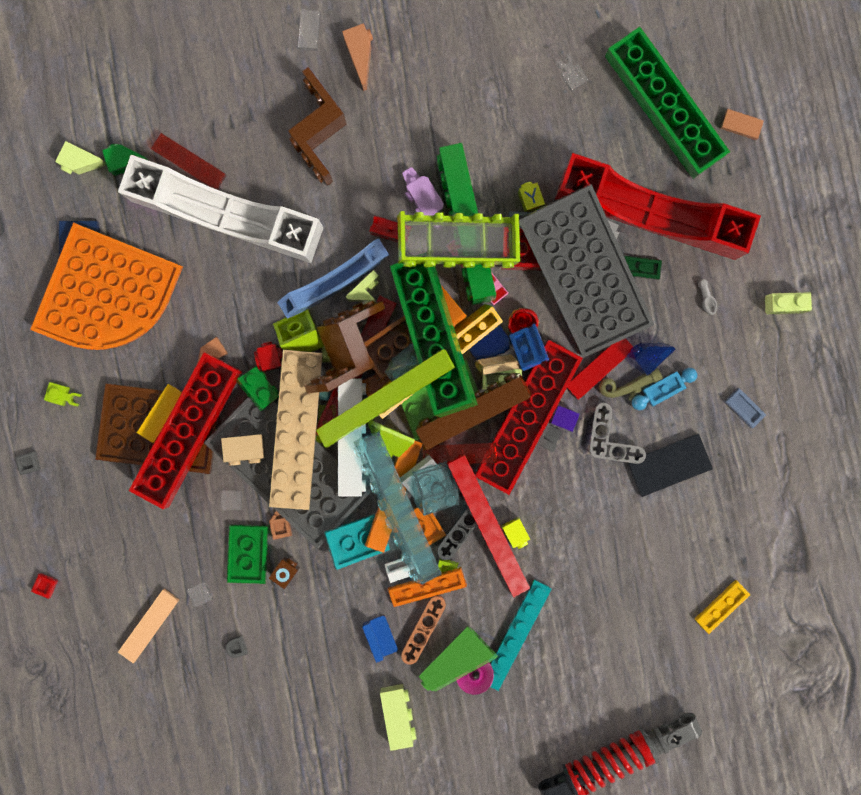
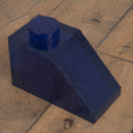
(649, 356)

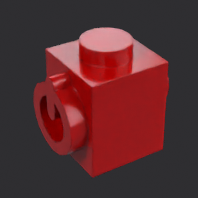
(268, 356)

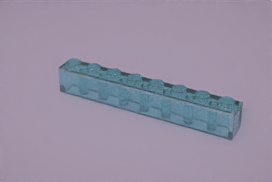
(397, 508)

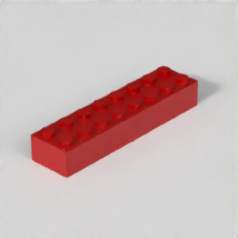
(528, 419)
(185, 431)

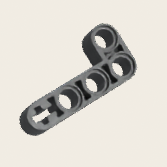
(458, 525)

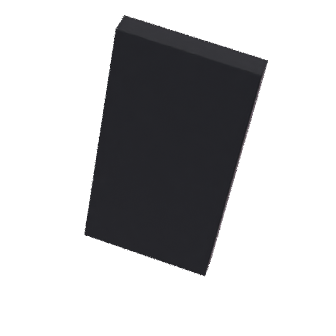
(670, 465)

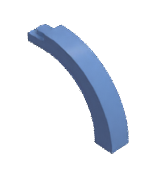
(334, 281)

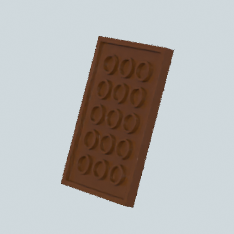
(122, 416)

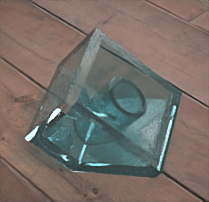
(434, 488)

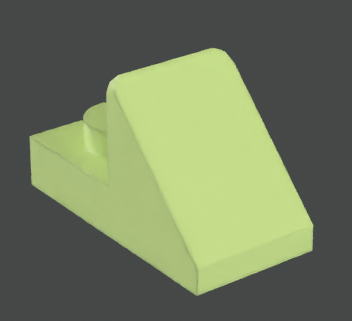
(360, 293)

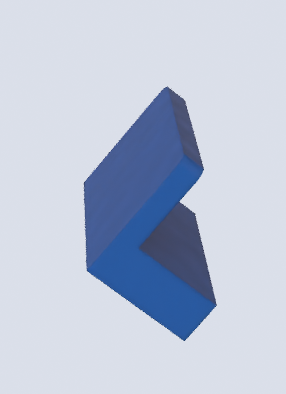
(379, 637)

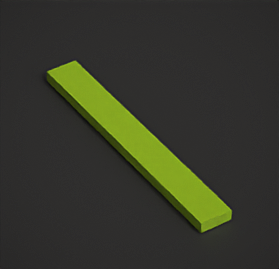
(385, 398)

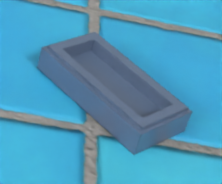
(745, 408)

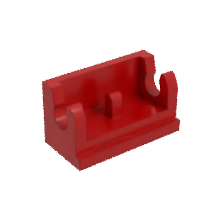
(384, 229)

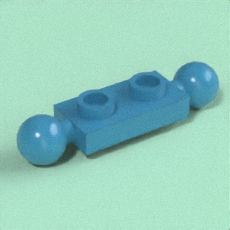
(664, 389)

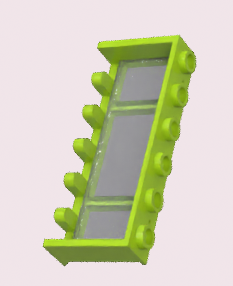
(458, 240)

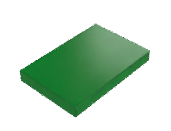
(247, 554)

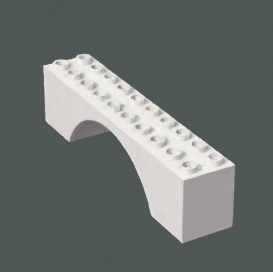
(192, 201)

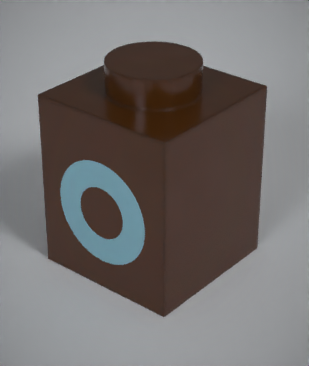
(285, 572)

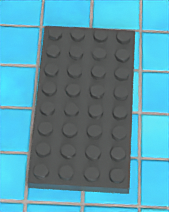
(586, 270)
(326, 507)

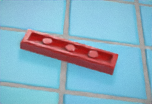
(599, 368)

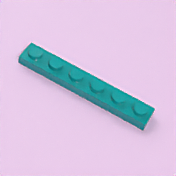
(518, 631)

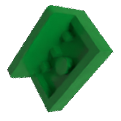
(258, 388)

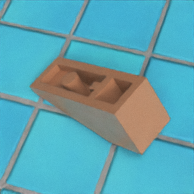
(359, 48)

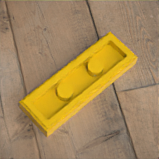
(159, 414)
(722, 606)

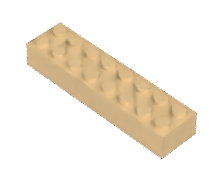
(295, 431)

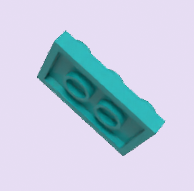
(348, 542)

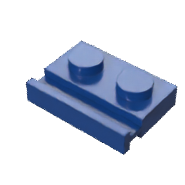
(529, 347)

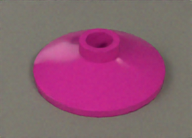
(481, 684)

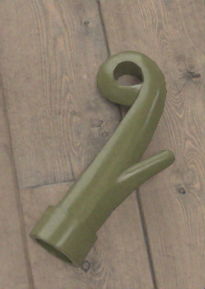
(633, 386)

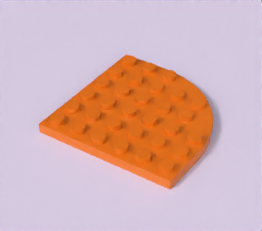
(104, 292)

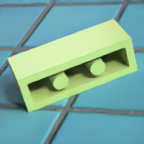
(397, 717)

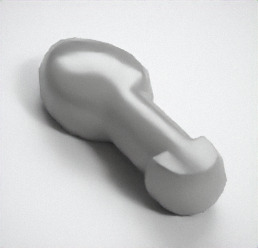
(709, 303)

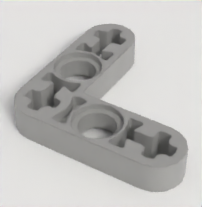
(609, 446)

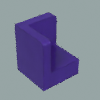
(564, 418)

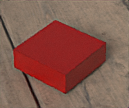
(44, 585)

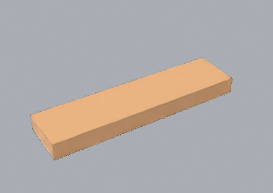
(148, 626)

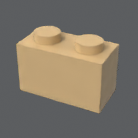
(243, 448)

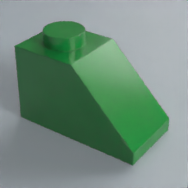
(117, 158)

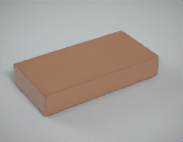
(742, 124)

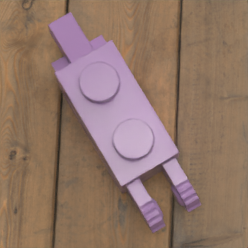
(422, 193)

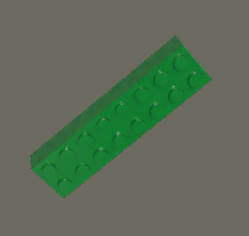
(666, 102)
(461, 199)
(432, 332)

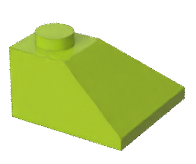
(298, 333)
(394, 440)

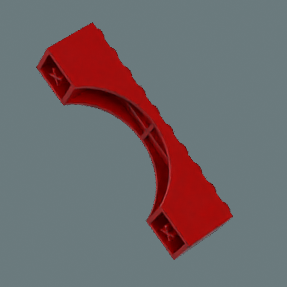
(706, 226)

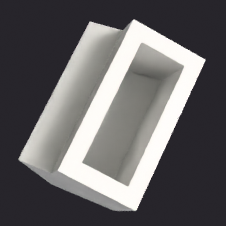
(397, 570)

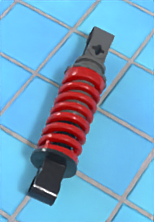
(639, 749)

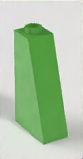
(457, 660)

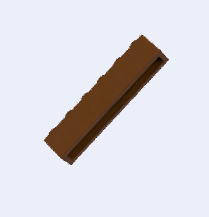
(490, 403)

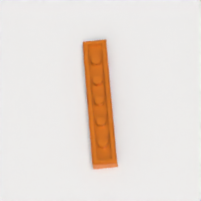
(379, 532)

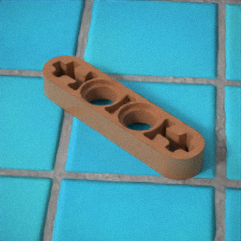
(425, 630)

